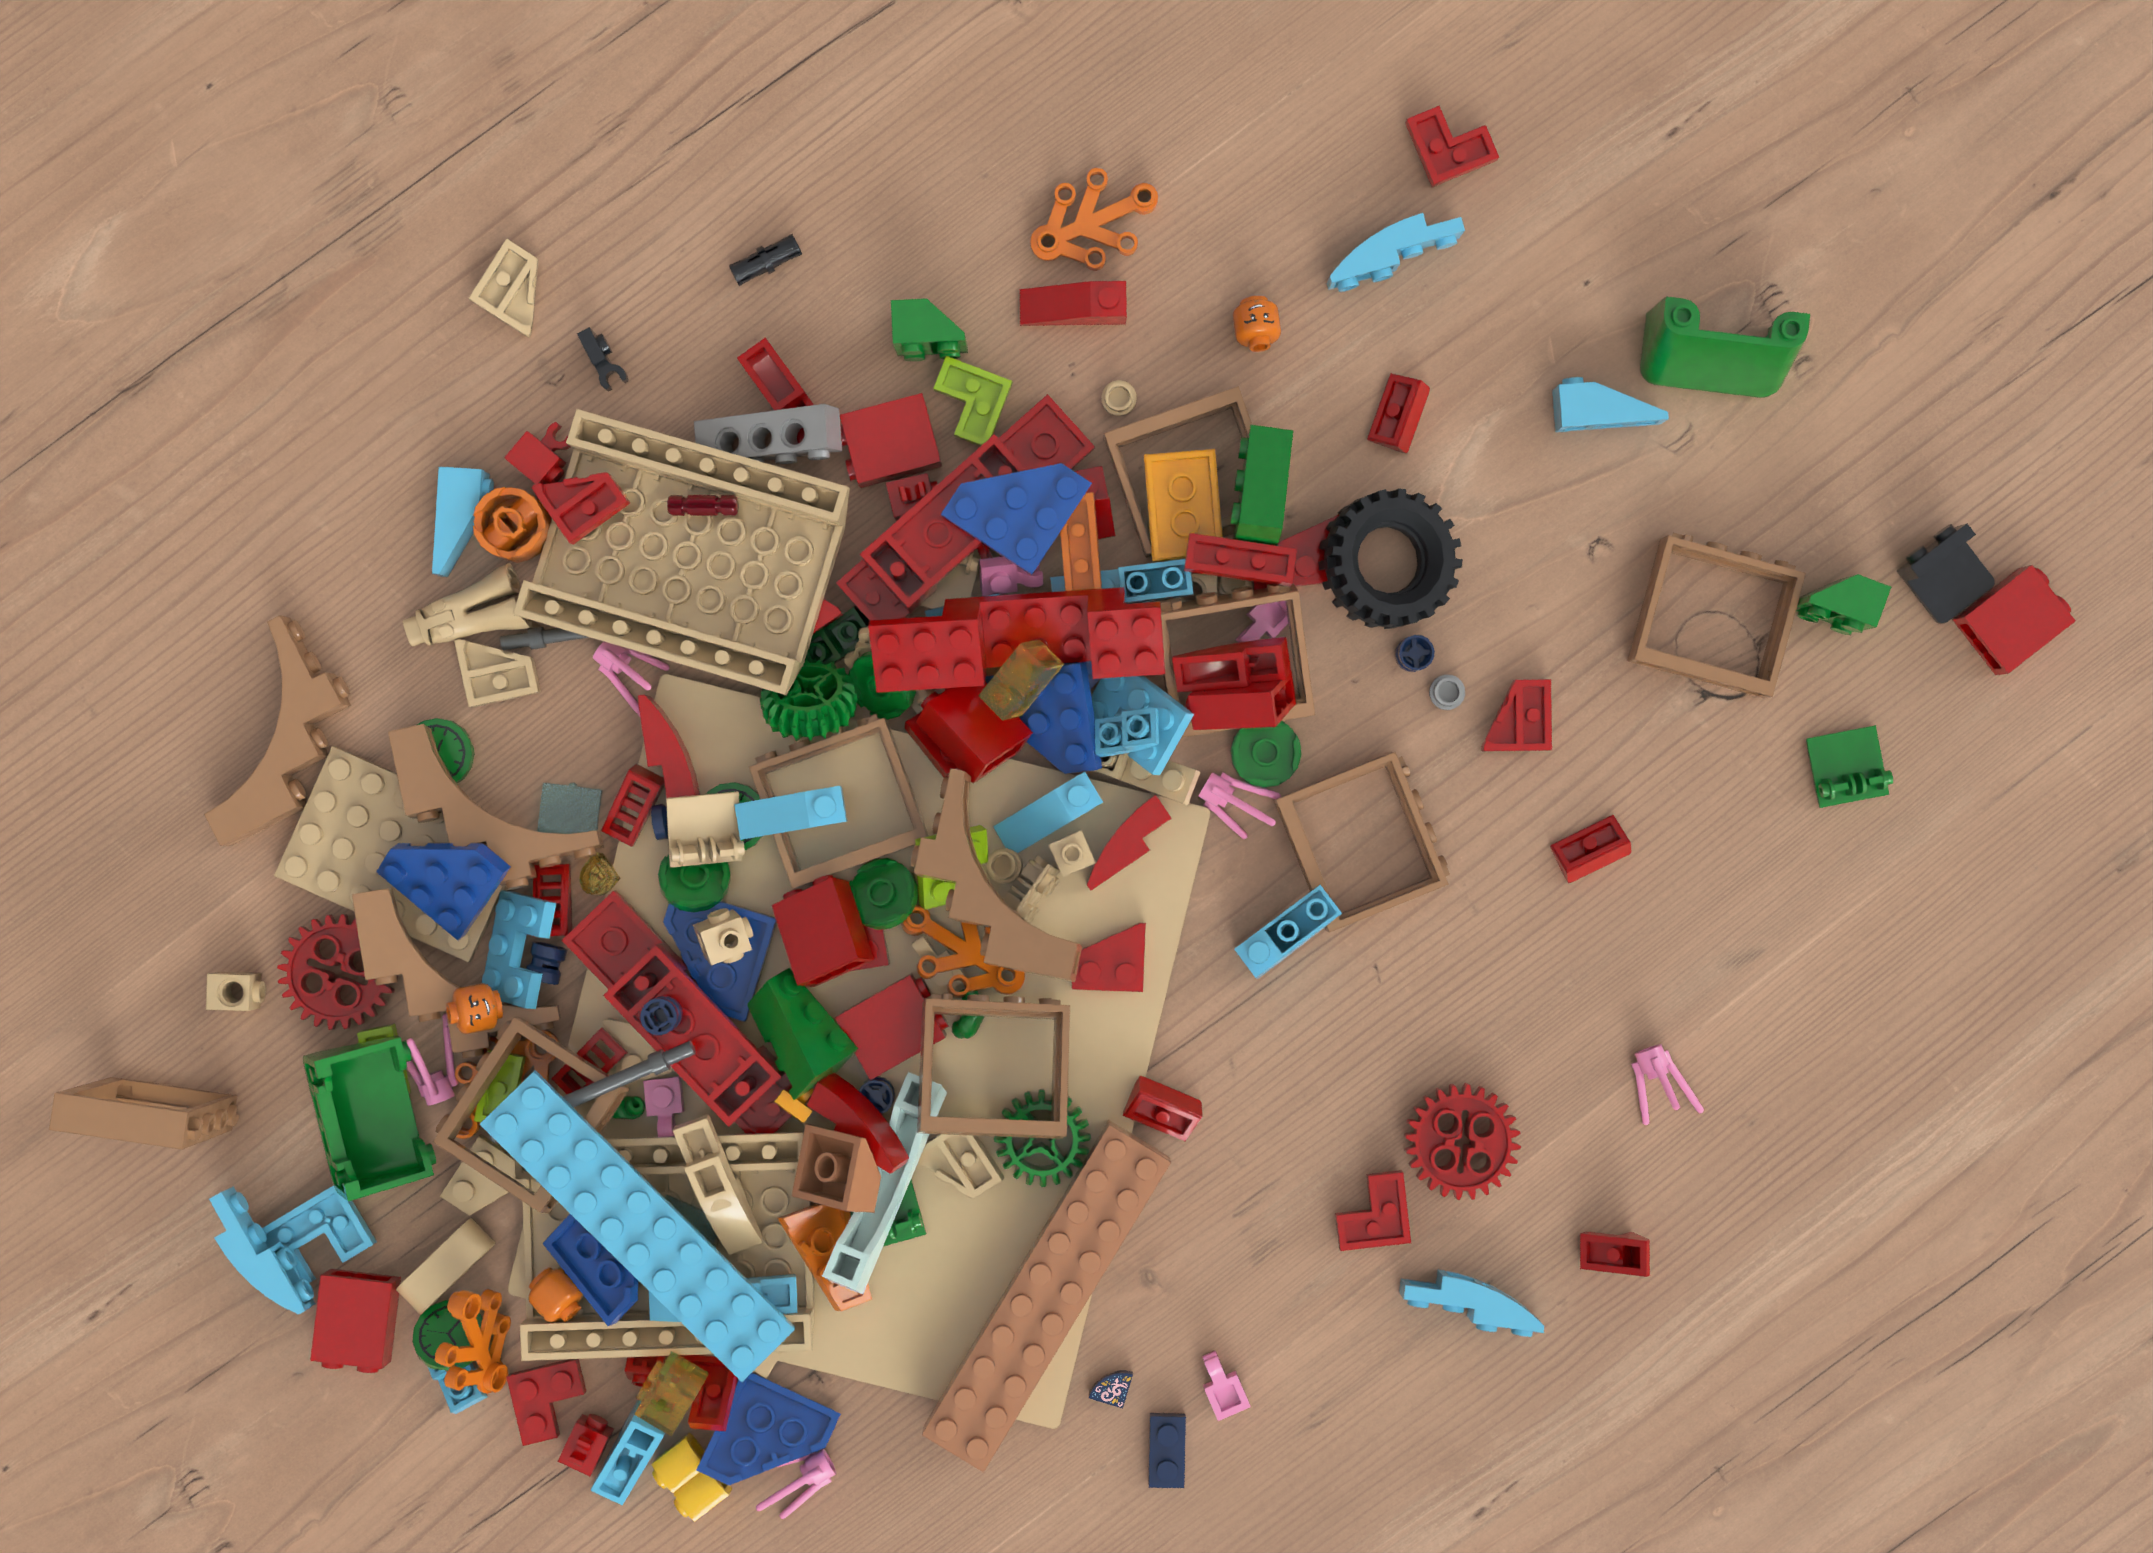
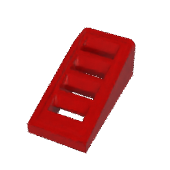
(646, 778)
(565, 912)
(568, 1084)

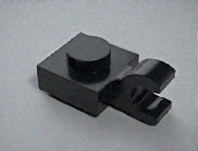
(597, 350)

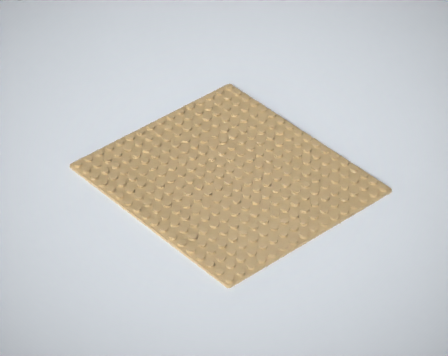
(944, 1285)

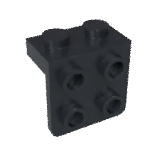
(1946, 573)

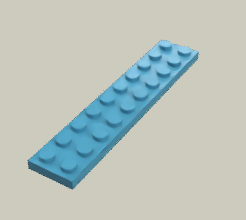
(637, 1225)

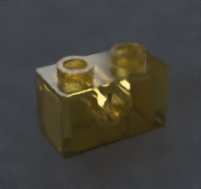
(1021, 679)
(669, 1392)

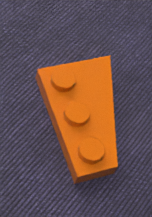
(814, 1235)

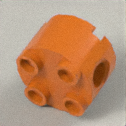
(511, 524)

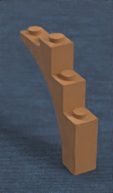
(296, 744)
(430, 790)
(974, 900)
(391, 952)

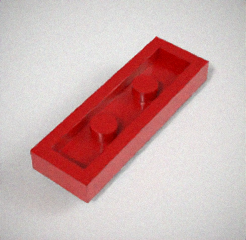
(1240, 559)

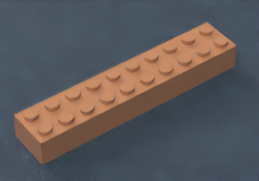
(1046, 1296)

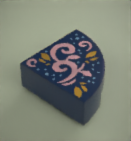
(1112, 1388)

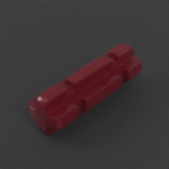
(702, 505)

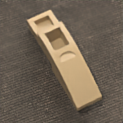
(1175, 781)
(716, 1186)

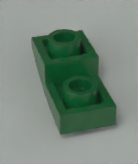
(837, 638)

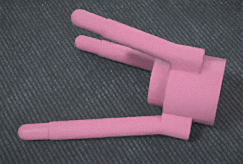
(615, 659)
(1219, 792)
(1654, 1063)
(434, 1086)
(815, 1471)

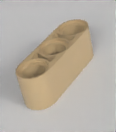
(445, 1266)

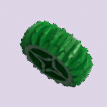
(814, 705)
(1060, 1163)

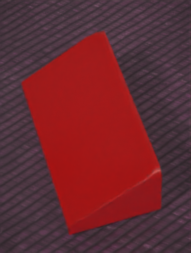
(1399, 413)
(1591, 849)
(1163, 1108)

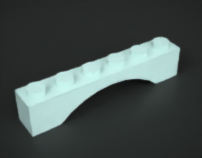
(866, 1232)

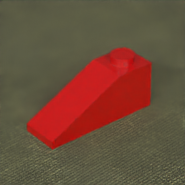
(1074, 304)

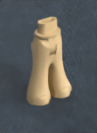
(451, 616)

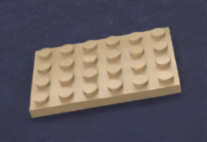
(345, 836)

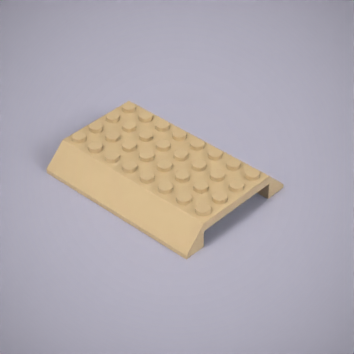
(687, 588)
(767, 1174)

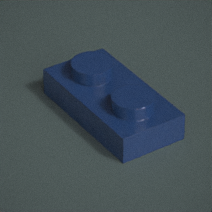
(1167, 1450)

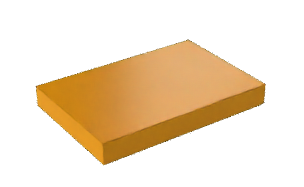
(1181, 500)

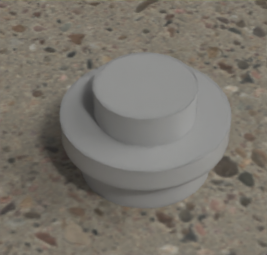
(1447, 692)

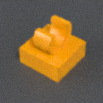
(795, 1107)

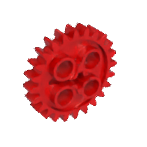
(327, 1001)
(1494, 1142)

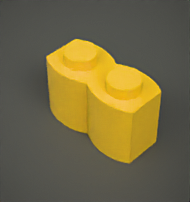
(693, 1490)

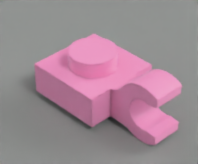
(1002, 576)
(1266, 619)
(664, 1099)
(1224, 1390)

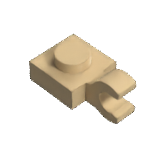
(939, 982)

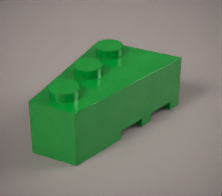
(1262, 485)
(800, 1031)

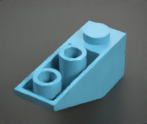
(1288, 932)

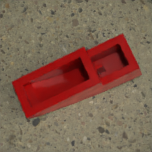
(774, 379)
(1232, 665)
(667, 750)
(1127, 842)
(858, 1117)

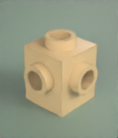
(724, 936)

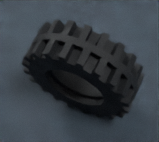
(1433, 551)

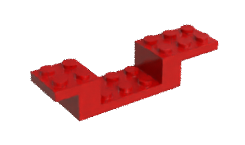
(925, 547)
(987, 629)
(640, 966)

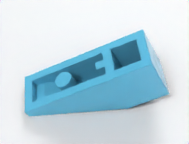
(1595, 406)
(457, 497)
(791, 812)
(1048, 813)
(627, 1458)

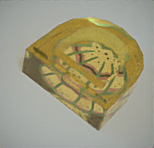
(598, 875)

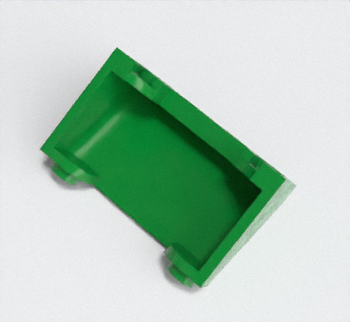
(1714, 361)
(367, 1117)

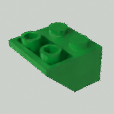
(924, 330)
(1846, 604)

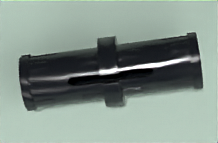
(765, 259)

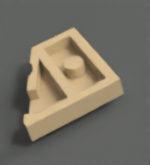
(494, 674)

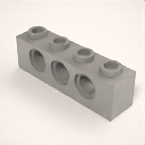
(819, 422)

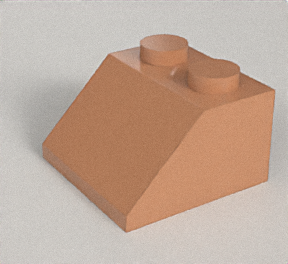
(836, 1171)

